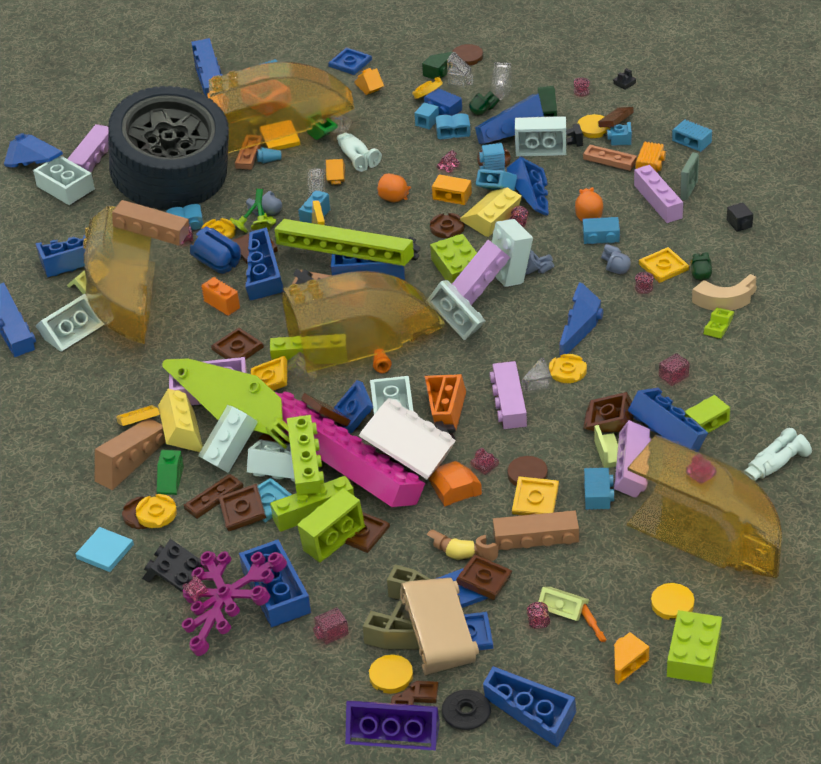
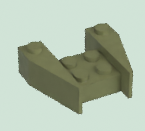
(393, 630)

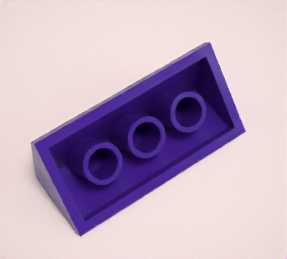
(392, 722)

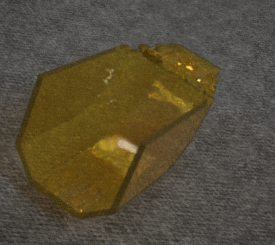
(277, 101)
(118, 276)
(355, 316)
(718, 521)

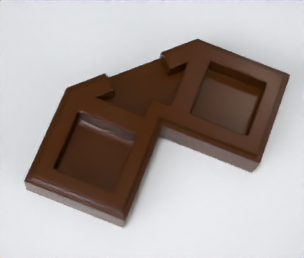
(417, 692)

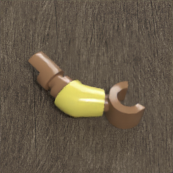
(464, 549)

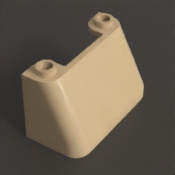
(438, 624)

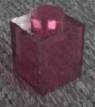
(674, 369)
(330, 626)

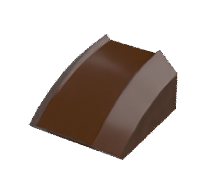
(609, 413)

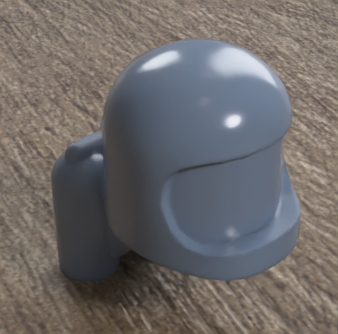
(270, 204)
(617, 262)
(541, 264)

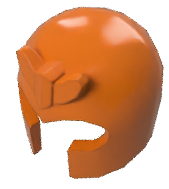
(393, 188)
(588, 204)

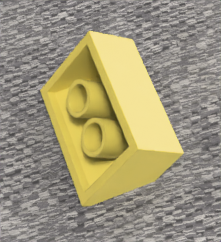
(491, 209)
(179, 421)

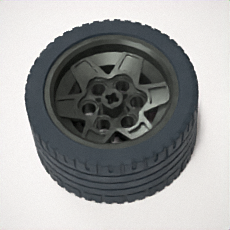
(168, 147)

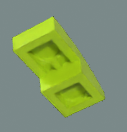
(718, 322)

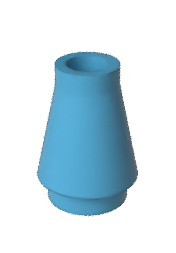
(267, 155)

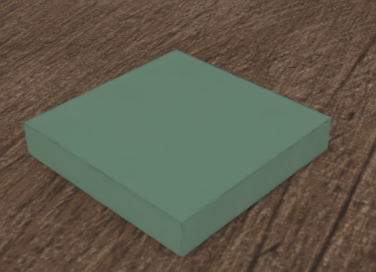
(689, 176)

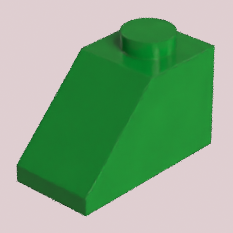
(320, 130)
(169, 472)

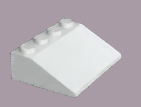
(408, 438)

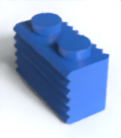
(447, 103)

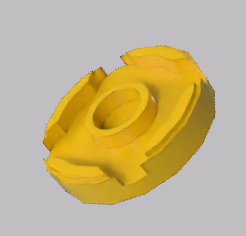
(427, 87)
(590, 126)
(223, 226)
(568, 368)
(156, 511)
(670, 598)
(391, 674)

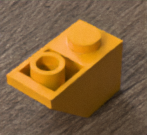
(369, 81)

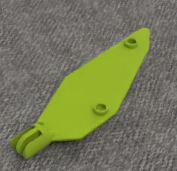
(220, 386)

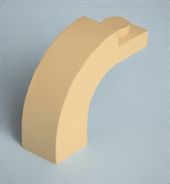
(729, 298)

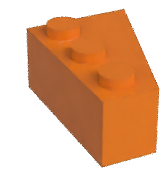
(446, 397)

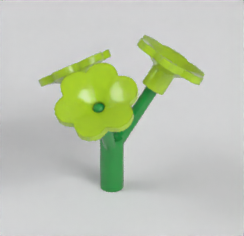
(263, 220)

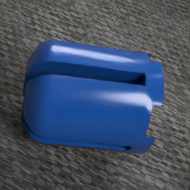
(215, 250)

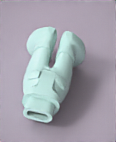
(358, 152)
(778, 454)

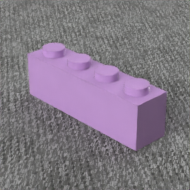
(91, 148)
(658, 193)
(480, 271)
(509, 395)
(631, 442)

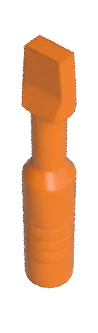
(592, 623)

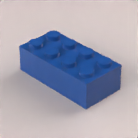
(286, 591)

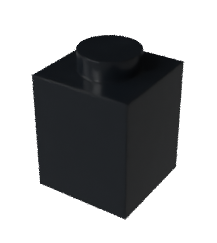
(739, 217)

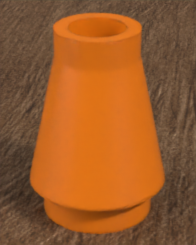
(381, 363)

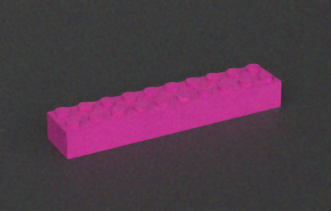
(356, 459)

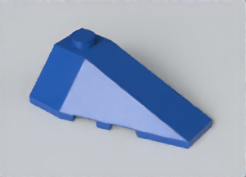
(29, 149)
(531, 183)
(581, 319)

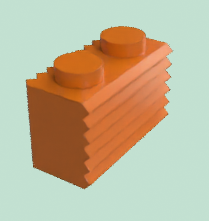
(220, 296)

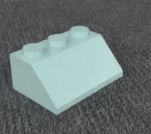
(455, 309)
(69, 324)
(228, 438)
(270, 459)

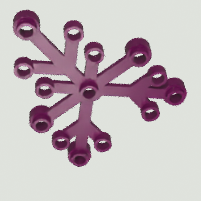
(227, 593)

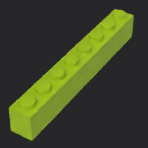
(344, 242)

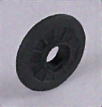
(466, 721)

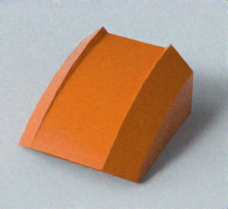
(454, 483)

